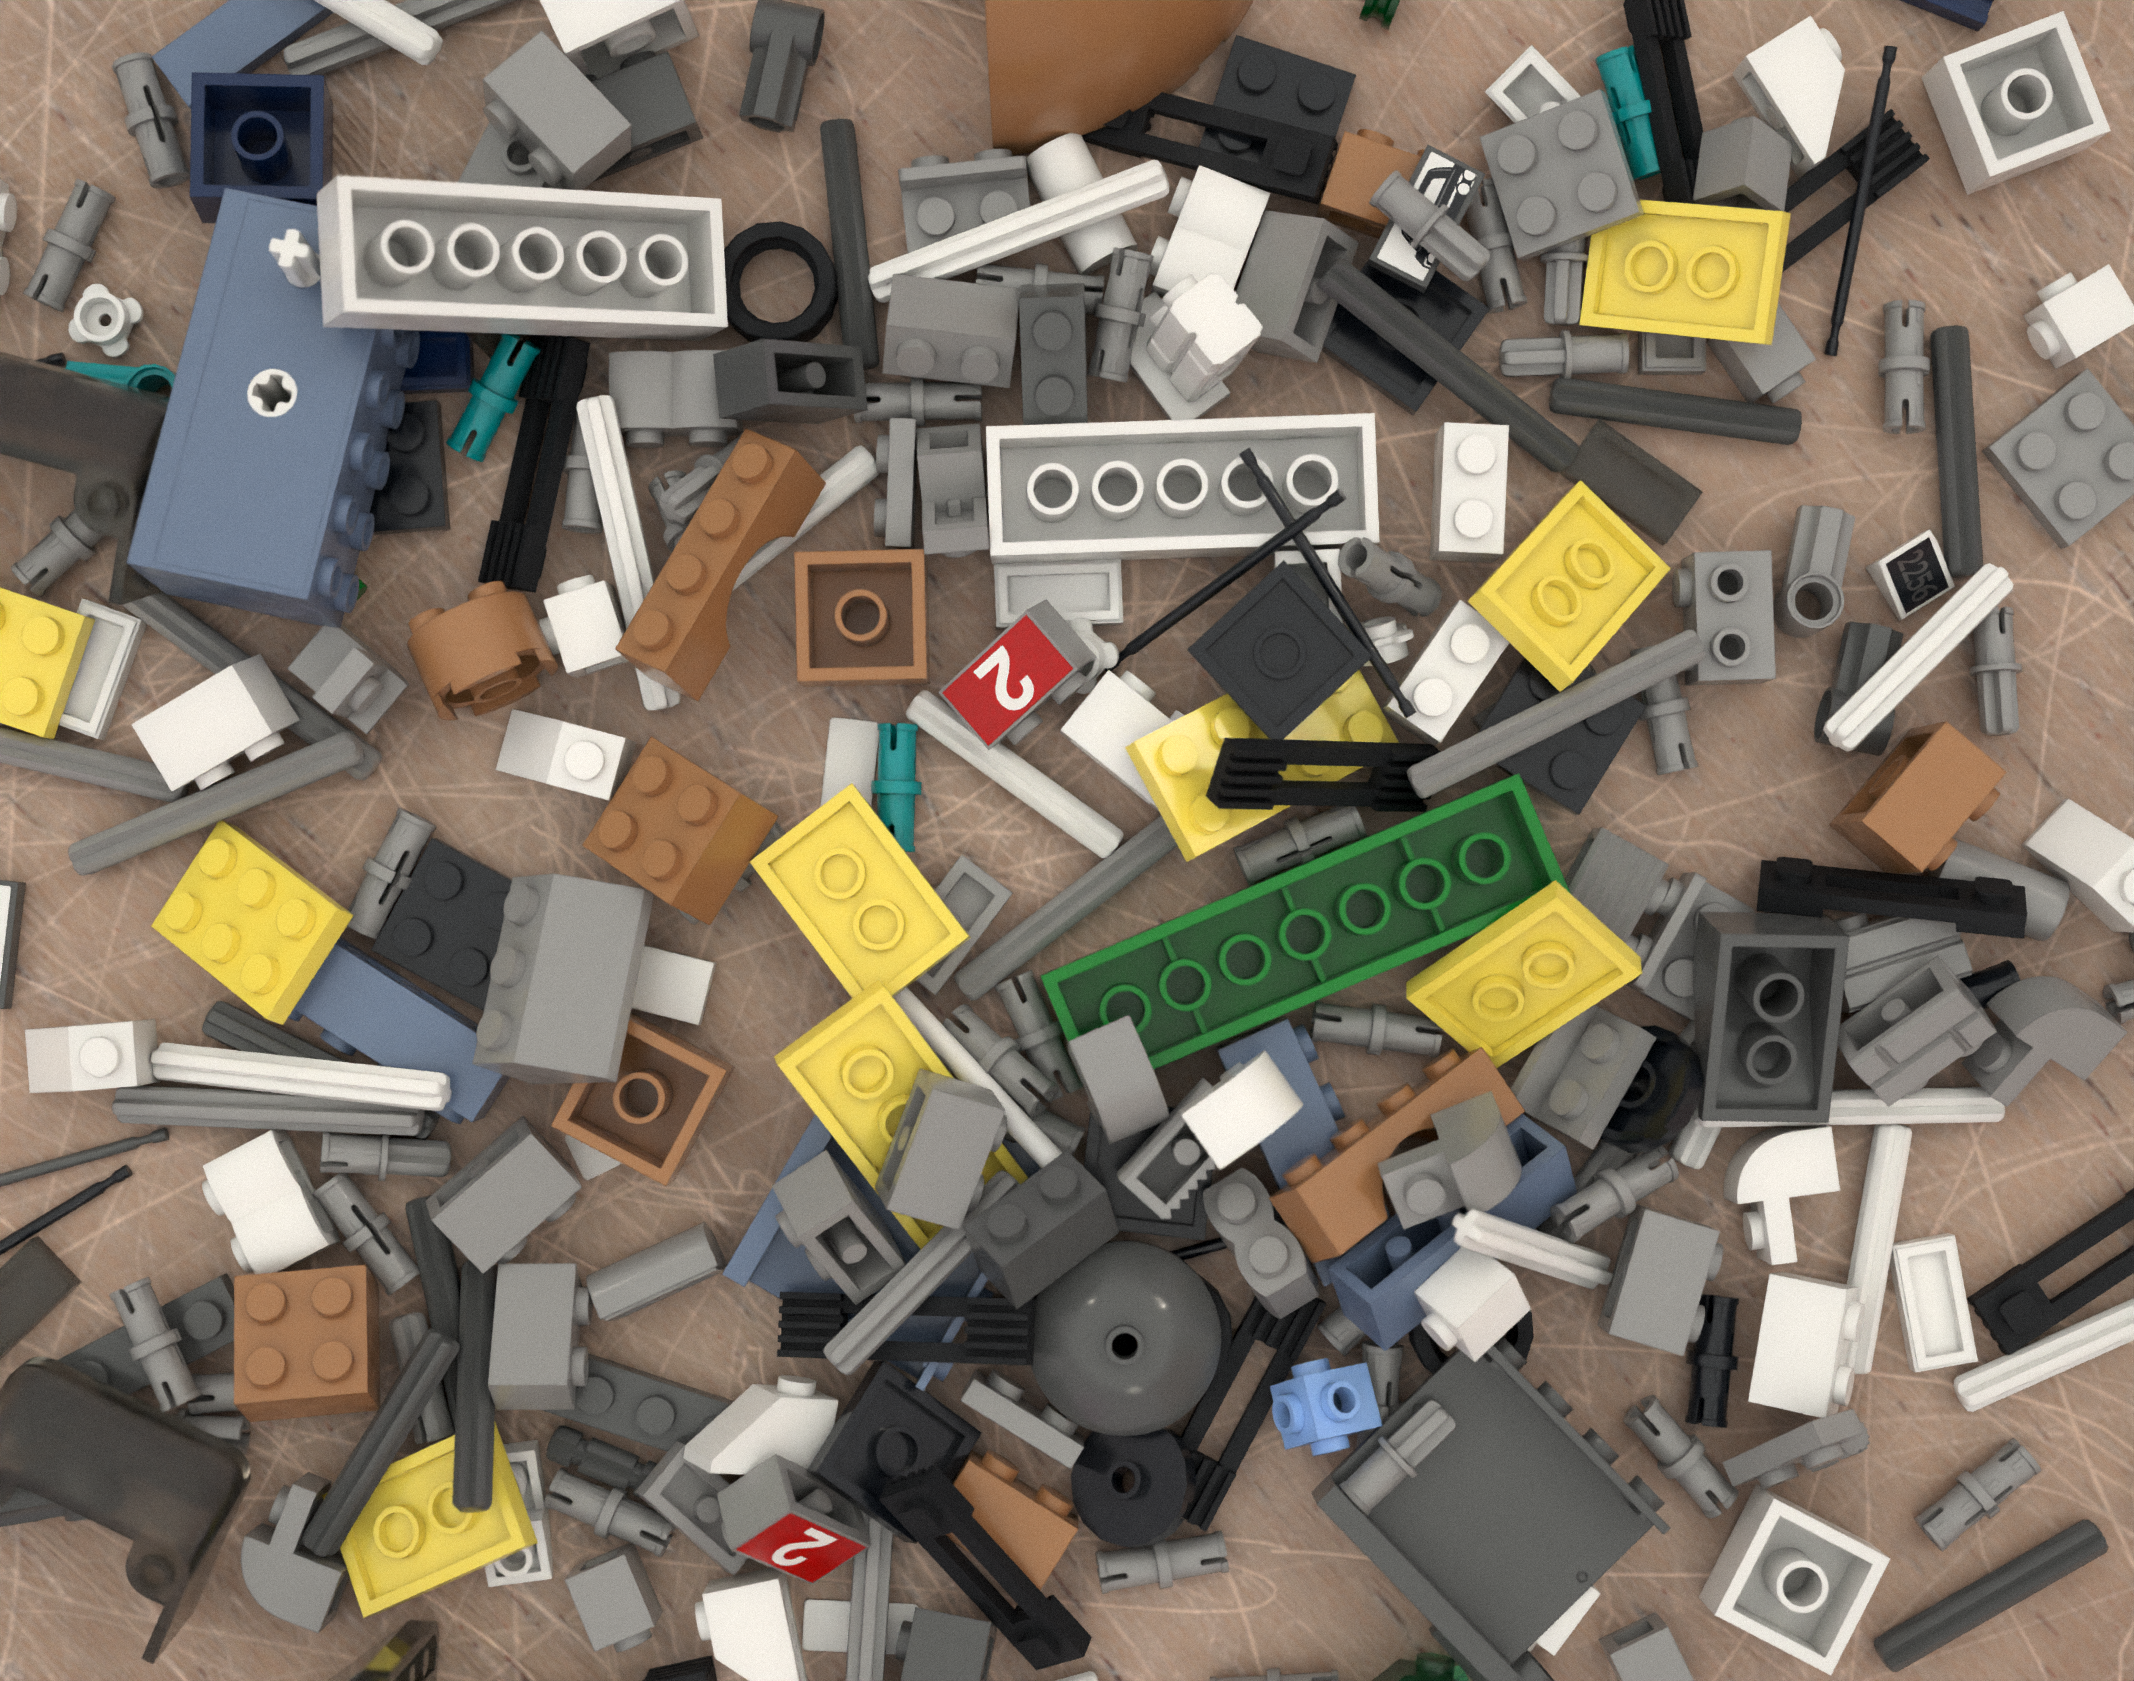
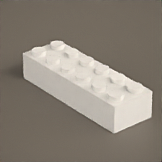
(520, 260)
(1175, 486)

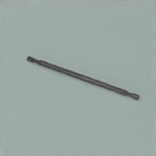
(82, 1157)

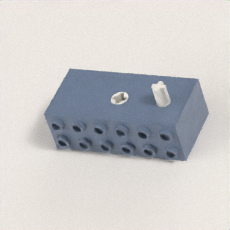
(270, 429)

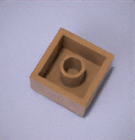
(862, 618)
(1920, 800)
(680, 831)
(653, 1108)
(306, 1343)

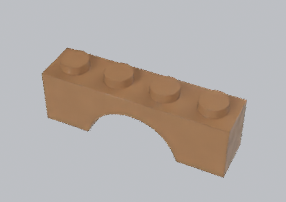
(682, 621)
(1340, 1196)

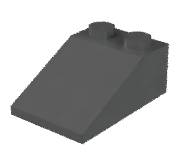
(1767, 1015)

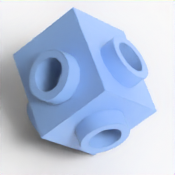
(1324, 1406)

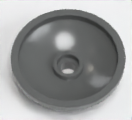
(1134, 1292)

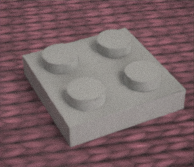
(1561, 175)
(2069, 458)

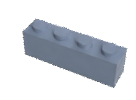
(398, 1026)
(1313, 1124)
(1384, 1270)

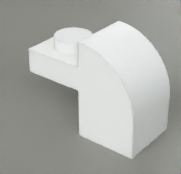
(1241, 1109)
(1769, 1172)

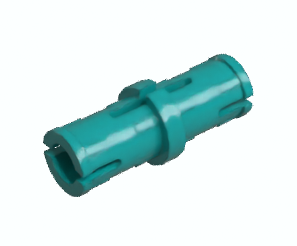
(1630, 110)
(493, 396)
(896, 781)

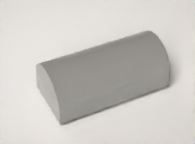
(2045, 894)
(656, 1273)

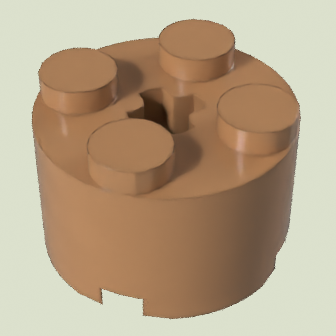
(480, 651)

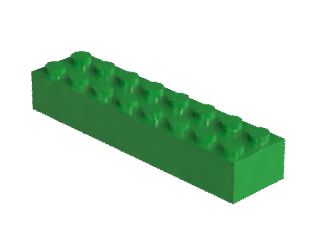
(1314, 926)

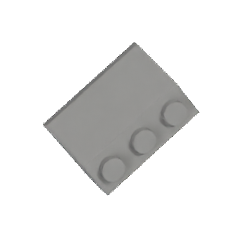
(563, 980)

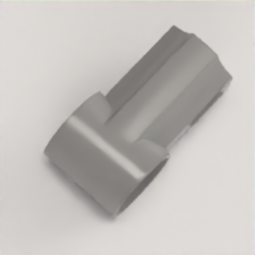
(1814, 565)

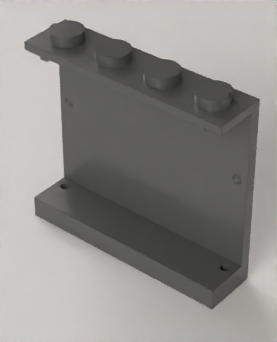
(1503, 1514)

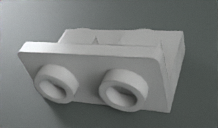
(956, 197)
(1670, 947)
(1582, 1073)

